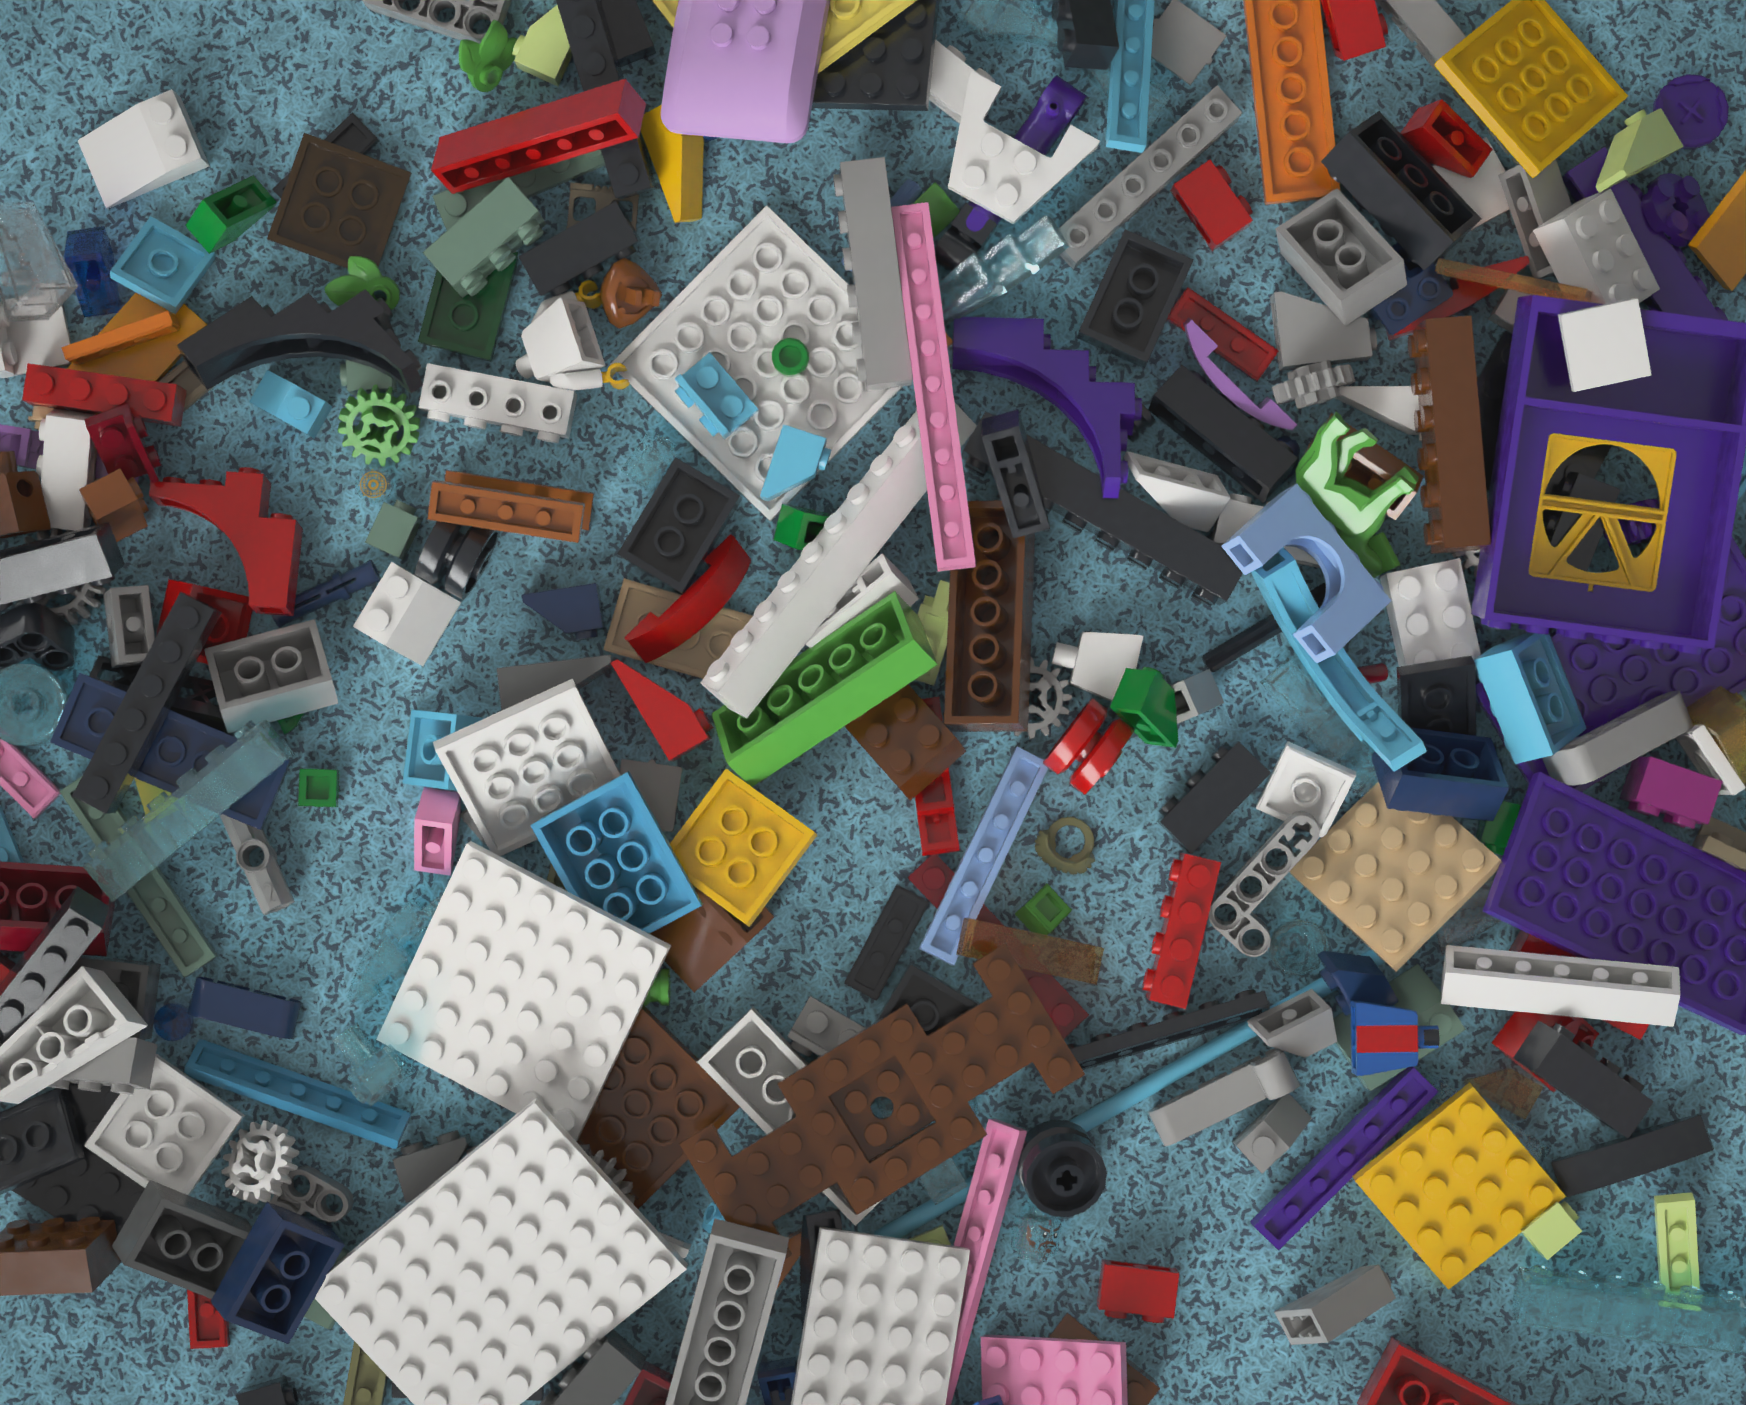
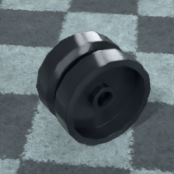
(459, 553)
(1061, 1168)

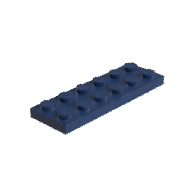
(176, 749)

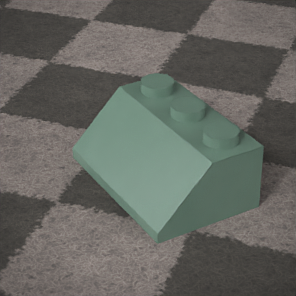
(1414, 992)

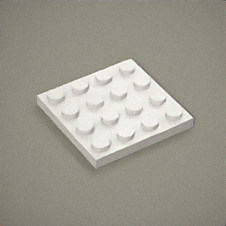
(526, 764)

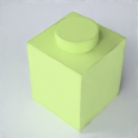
(1552, 1229)

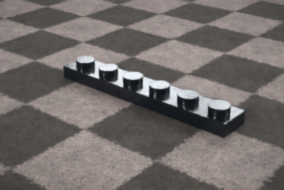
(1173, 1028)

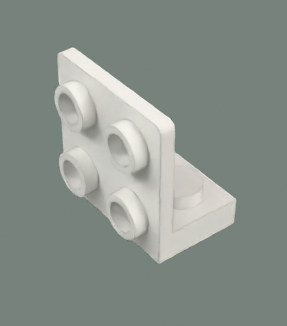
(32, 343)

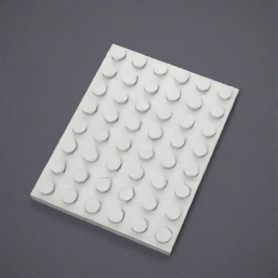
(499, 1270)

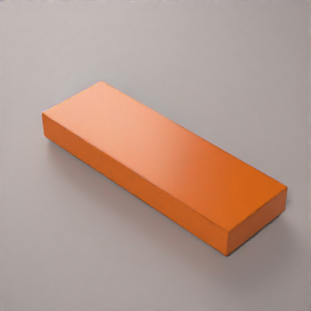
(121, 338)

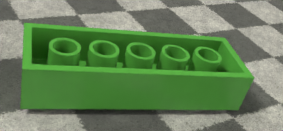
(827, 689)

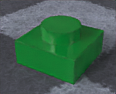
(318, 787)

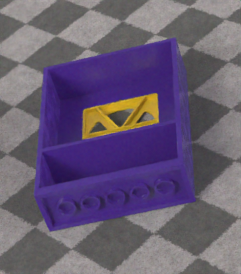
(1684, 428)

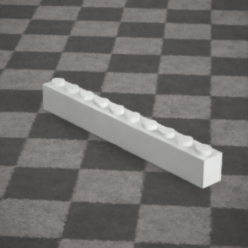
(824, 571)

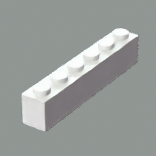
(1560, 985)

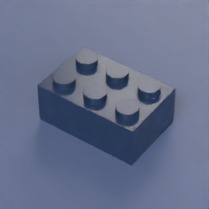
(1453, 778)
(277, 1273)

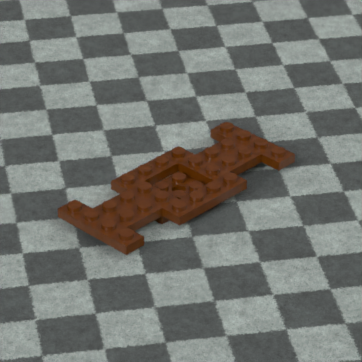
(921, 1075)

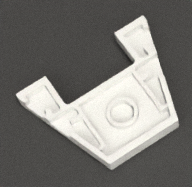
(1001, 170)

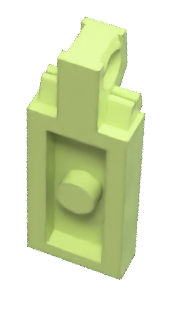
(934, 619)

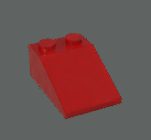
(670, 719)

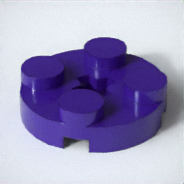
(1682, 194)

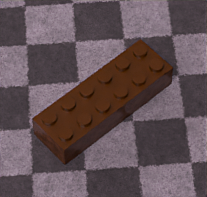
(1450, 435)
(990, 628)

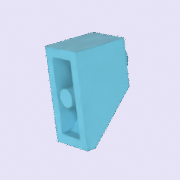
(291, 404)
(794, 461)

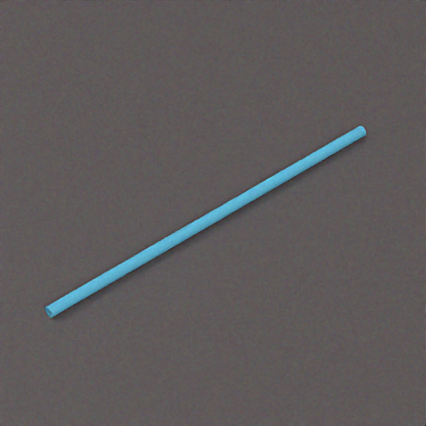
(1117, 1103)

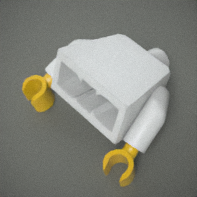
(564, 344)

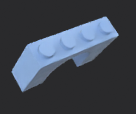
(1351, 591)

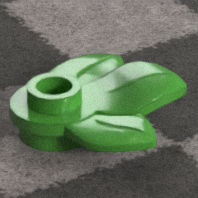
(489, 59)
(362, 275)

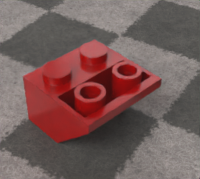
(1521, 1024)

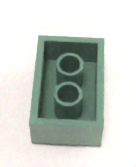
(486, 238)

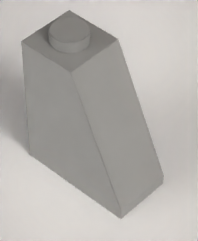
(1313, 333)
(1336, 1306)

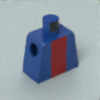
(1387, 1038)

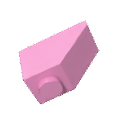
(436, 831)

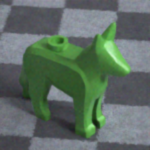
(1346, 503)

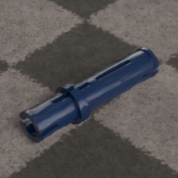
(365, 575)

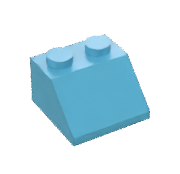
(421, 761)

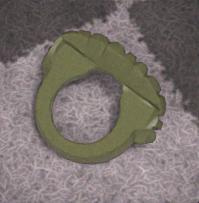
(1046, 846)

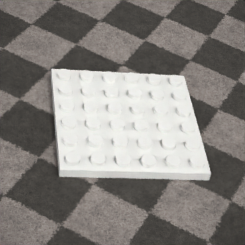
(738, 309)
(522, 990)

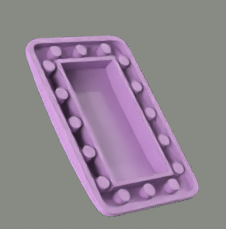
(744, 68)

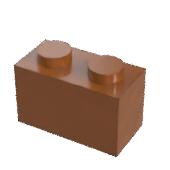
(117, 502)

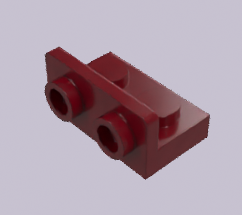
(122, 443)

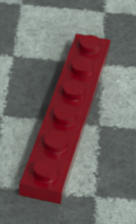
(933, 880)

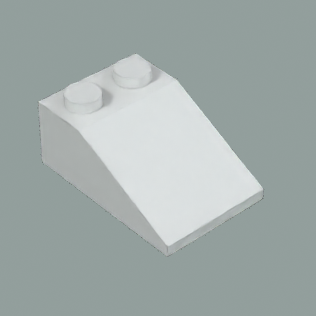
(143, 149)

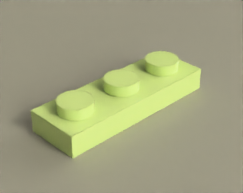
(1677, 1240)

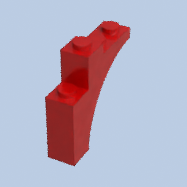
(240, 510)

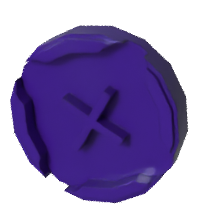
(1693, 109)

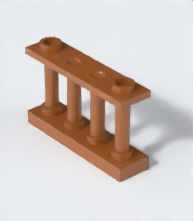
(511, 506)

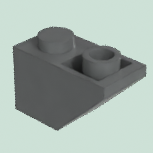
(422, 1165)

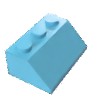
(1530, 696)

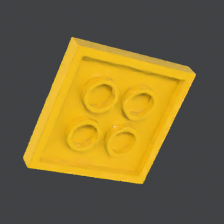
(740, 846)

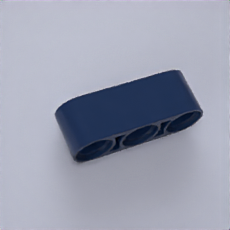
(244, 1009)

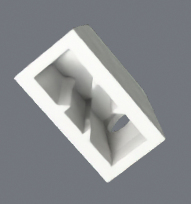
(1099, 661)

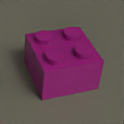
(1668, 789)

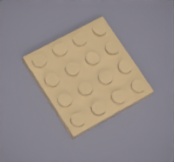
(1394, 874)

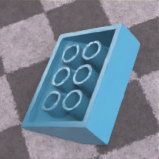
(617, 856)

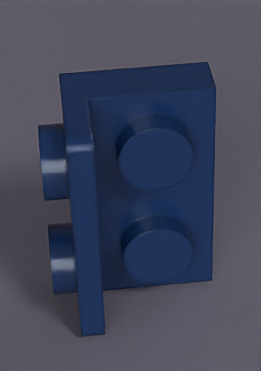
(1413, 301)

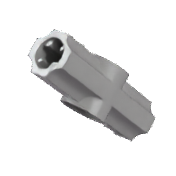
(267, 878)

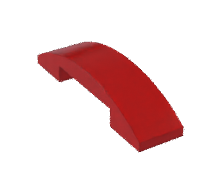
(695, 607)

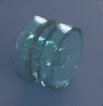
(46, 693)

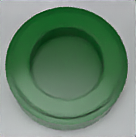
(790, 357)

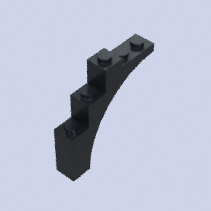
(305, 328)

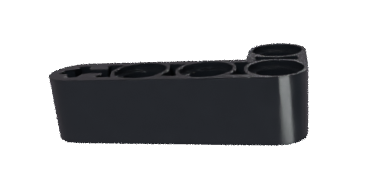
(36, 634)

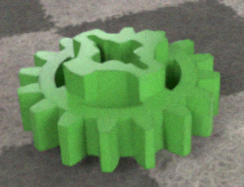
(383, 411)

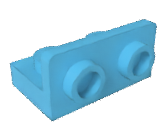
(716, 396)

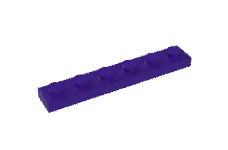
(1344, 1156)

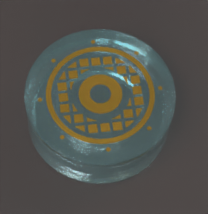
(374, 485)

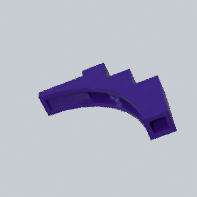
(1022, 354)

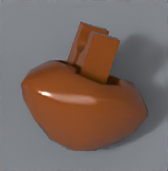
(628, 293)

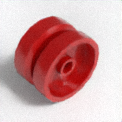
(1092, 749)

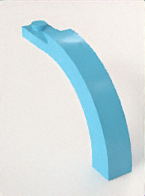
(1336, 676)

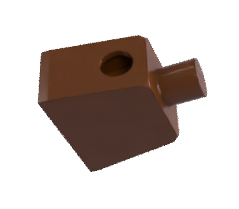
(21, 500)

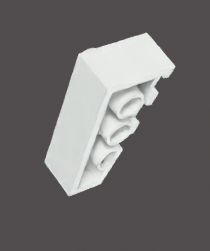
(65, 1033)

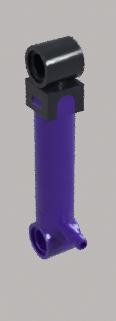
(1040, 132)

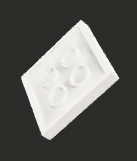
(165, 1131)

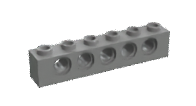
(1148, 175)

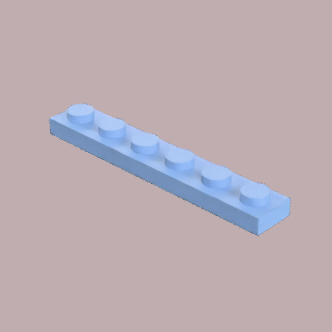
(984, 854)

